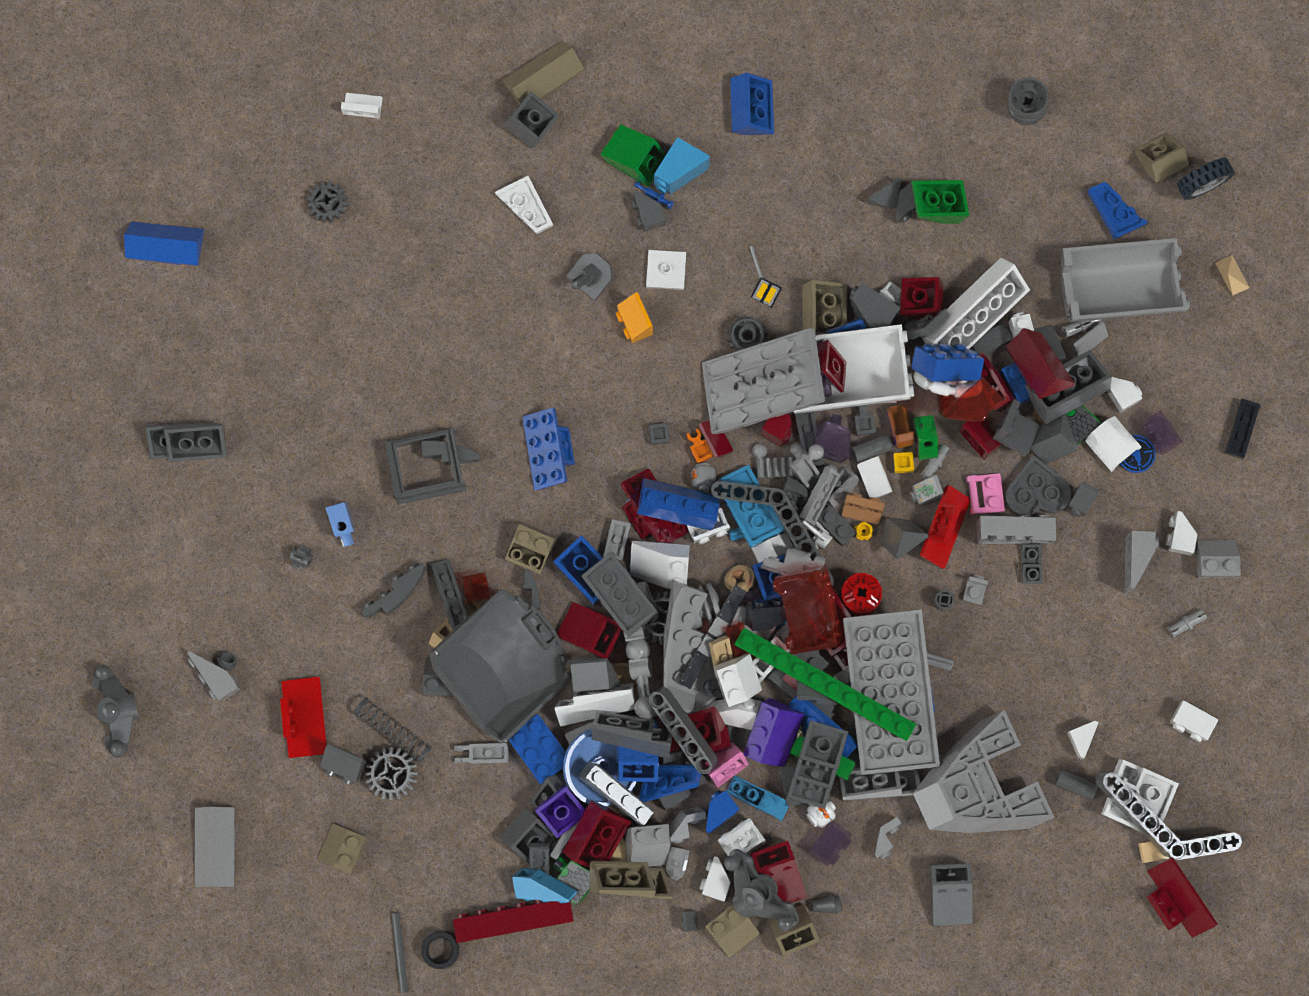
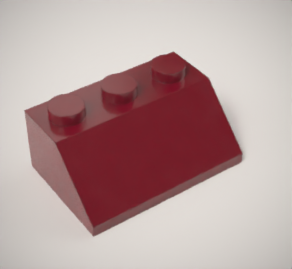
(596, 835)

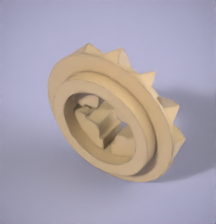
(739, 572)

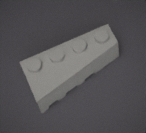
(1016, 530)

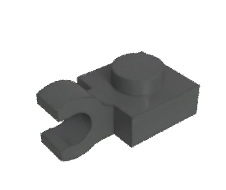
(864, 422)

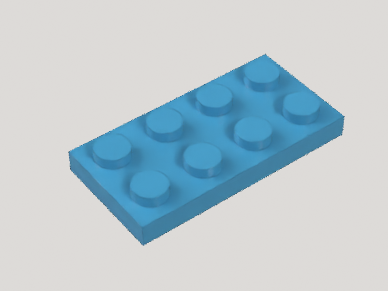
(754, 520)

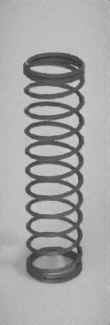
(358, 710)

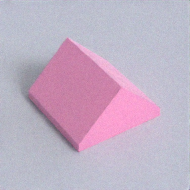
(728, 764)

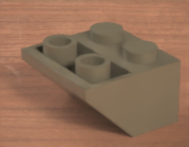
(531, 547)
(798, 936)

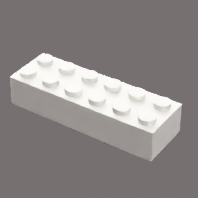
(980, 306)

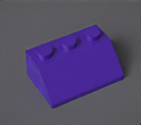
(773, 733)

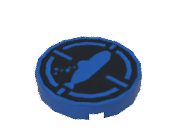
(1140, 459)

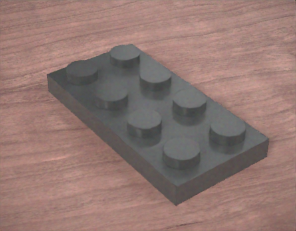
(620, 594)

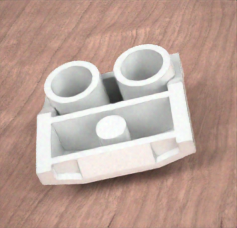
(1112, 443)

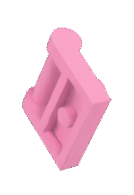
(991, 492)

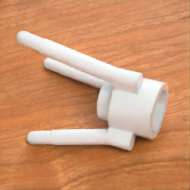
(821, 536)

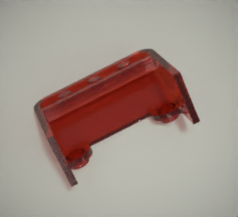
(972, 404)

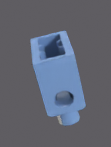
(341, 513)

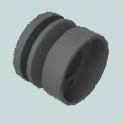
(1030, 91)

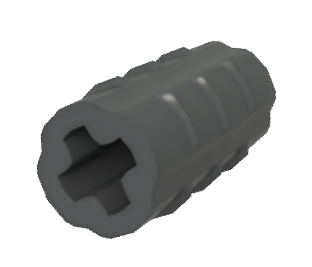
(872, 448)
(1076, 784)

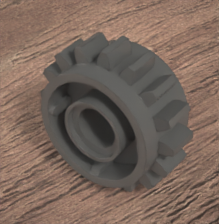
(746, 325)

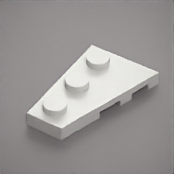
(526, 204)

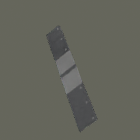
(715, 632)

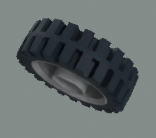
(1205, 178)

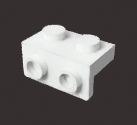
(702, 535)
(743, 837)

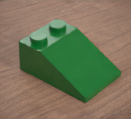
(940, 201)

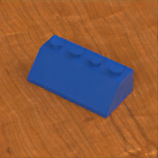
(678, 504)

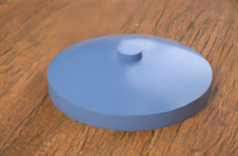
(576, 758)

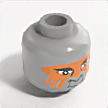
(703, 477)

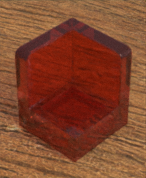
(476, 587)

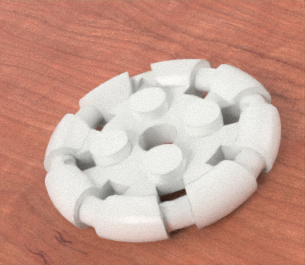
(944, 388)

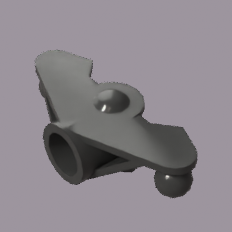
(115, 709)
(758, 892)

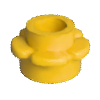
(863, 526)

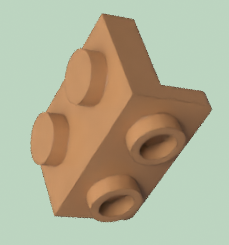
(863, 509)

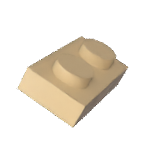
(720, 650)

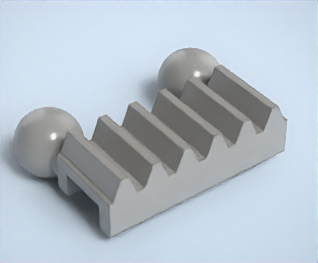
(775, 467)
(806, 470)

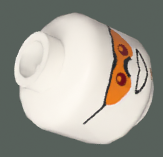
(819, 816)

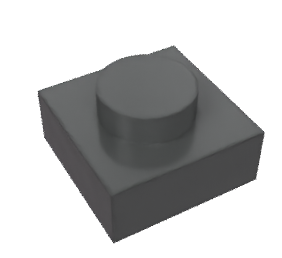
(659, 434)

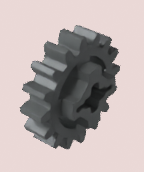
(319, 203)

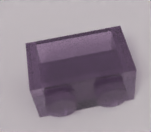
(830, 844)

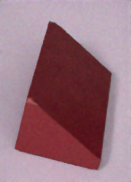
(717, 442)

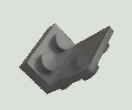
(1016, 430)

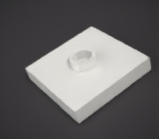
(666, 270)

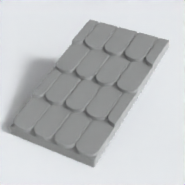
(763, 381)

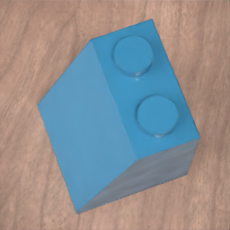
(680, 167)

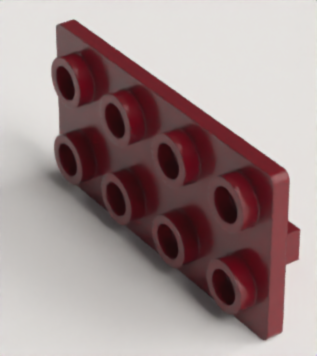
(662, 530)
(1177, 900)

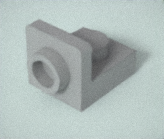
(975, 589)

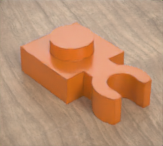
(700, 449)

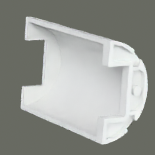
(873, 368)

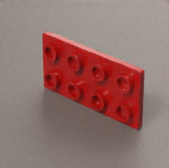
(945, 527)
(303, 717)

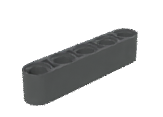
(682, 720)

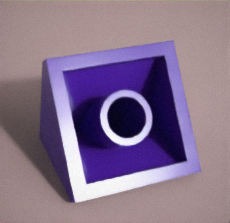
(560, 811)

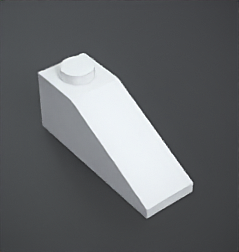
(738, 715)

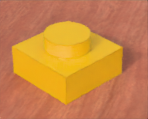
(903, 462)

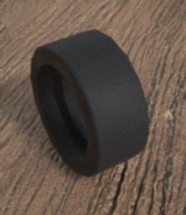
(425, 950)

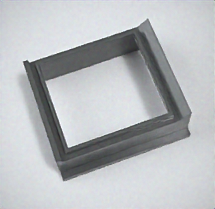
(428, 491)

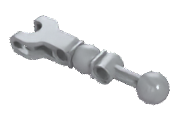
(640, 665)

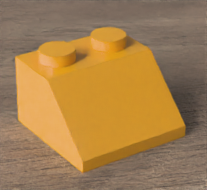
(635, 318)

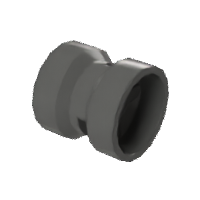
(940, 601)

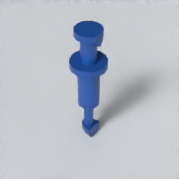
(656, 196)

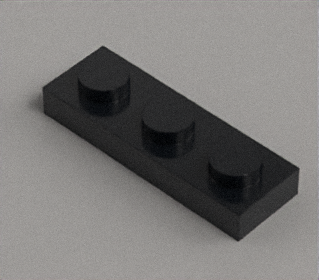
(1242, 428)

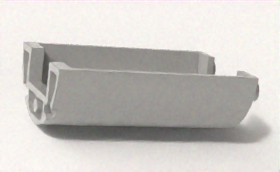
(1122, 280)

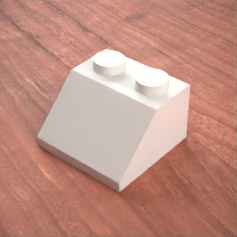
(737, 679)

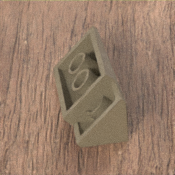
(544, 73)
(628, 879)

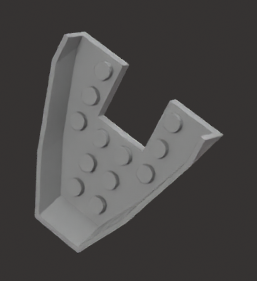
(683, 641)
(964, 789)

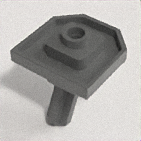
(591, 274)

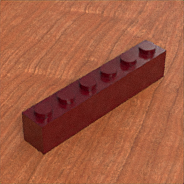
(511, 920)

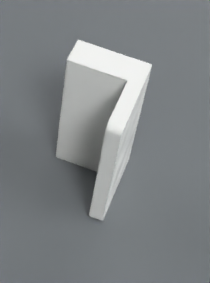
(362, 105)

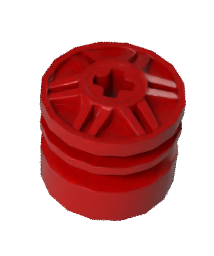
(859, 605)

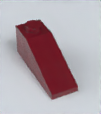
(994, 379)

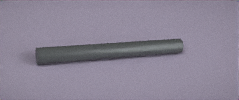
(399, 953)

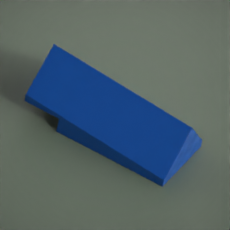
(163, 243)

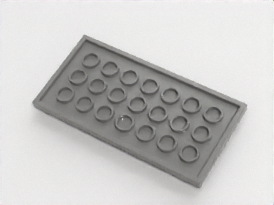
(892, 668)

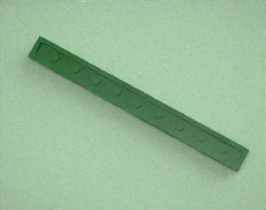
(825, 684)

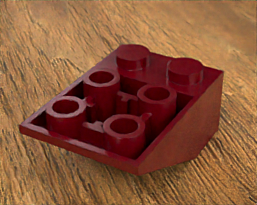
(590, 631)
(781, 866)

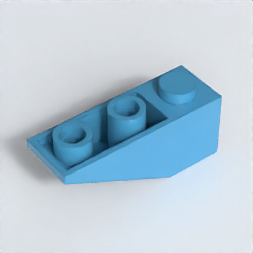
(758, 798)
(537, 885)

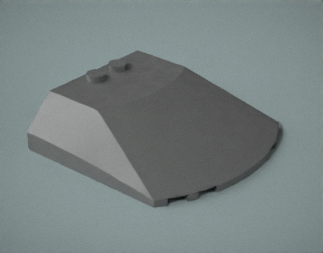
(502, 664)

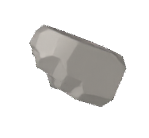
(677, 862)

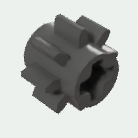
(301, 557)

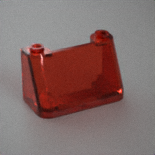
(809, 609)

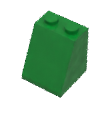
(634, 154)

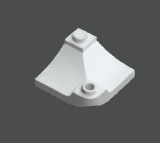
(1148, 786)

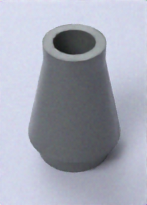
(829, 904)

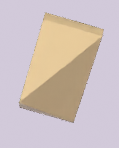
(1232, 275)

